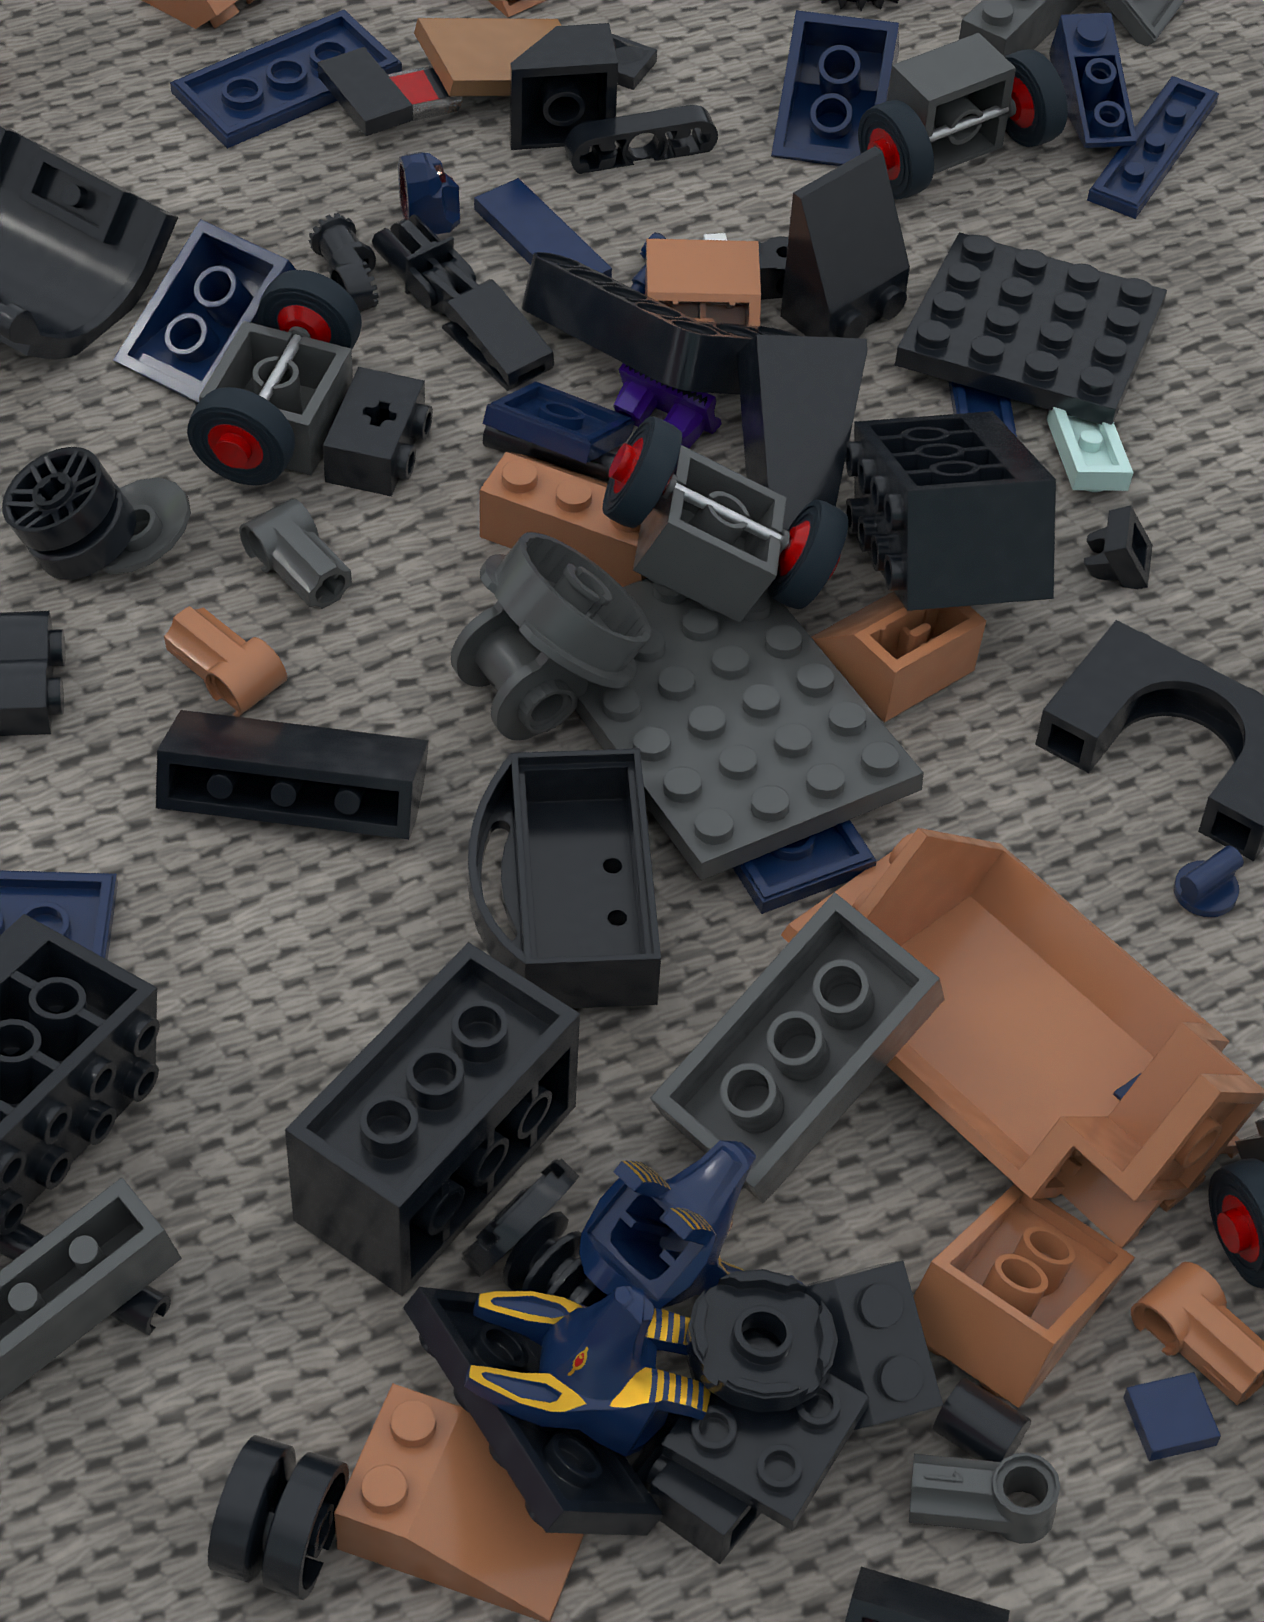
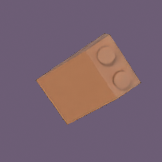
(1016, 1292)
(447, 1511)

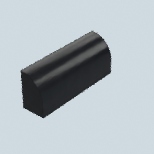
(291, 774)

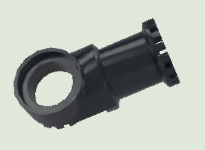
(347, 258)

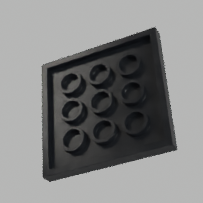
(1032, 328)

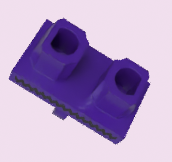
(686, 409)

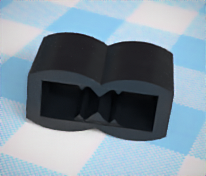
(26, 673)

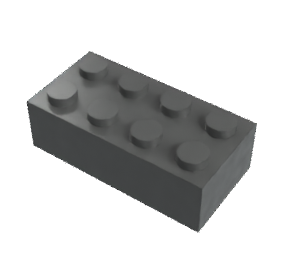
(801, 1043)

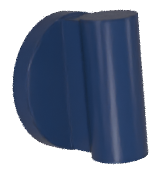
(1210, 884)

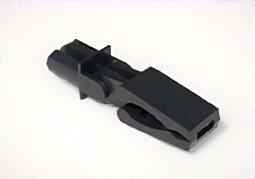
(448, 285)

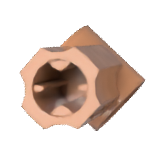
(228, 664)
(1192, 1318)

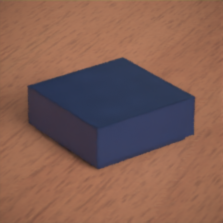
(1171, 1416)

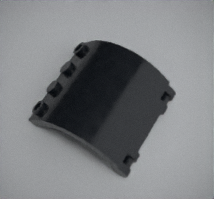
(69, 250)

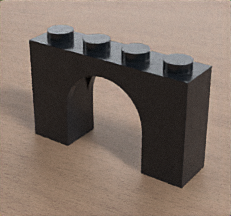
(1140, 678)

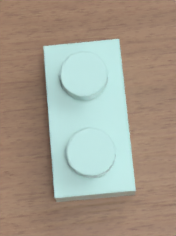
(1090, 453)

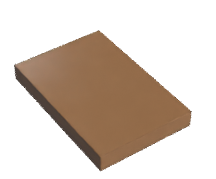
(476, 53)

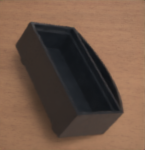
(570, 875)

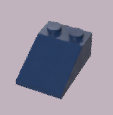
(830, 80)
(199, 309)

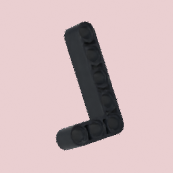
(636, 327)

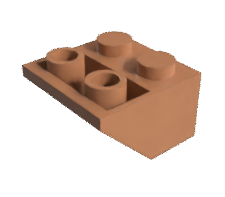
(706, 278)
(901, 654)

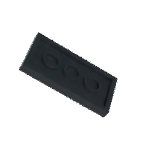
(560, 1472)

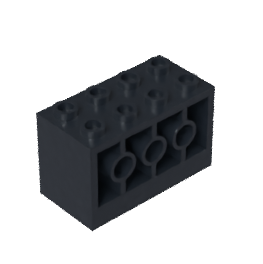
(952, 510)
(70, 1057)
(433, 1117)

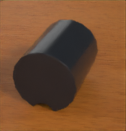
(980, 1423)

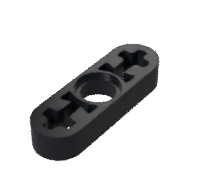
(675, 122)

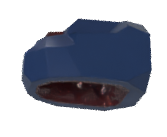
(428, 192)

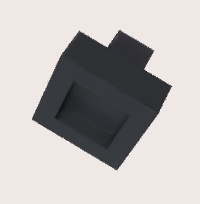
(1122, 550)

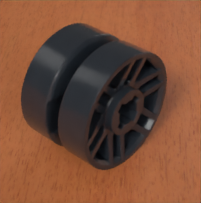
(69, 513)
(276, 1516)

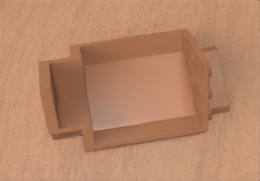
(1043, 1032)

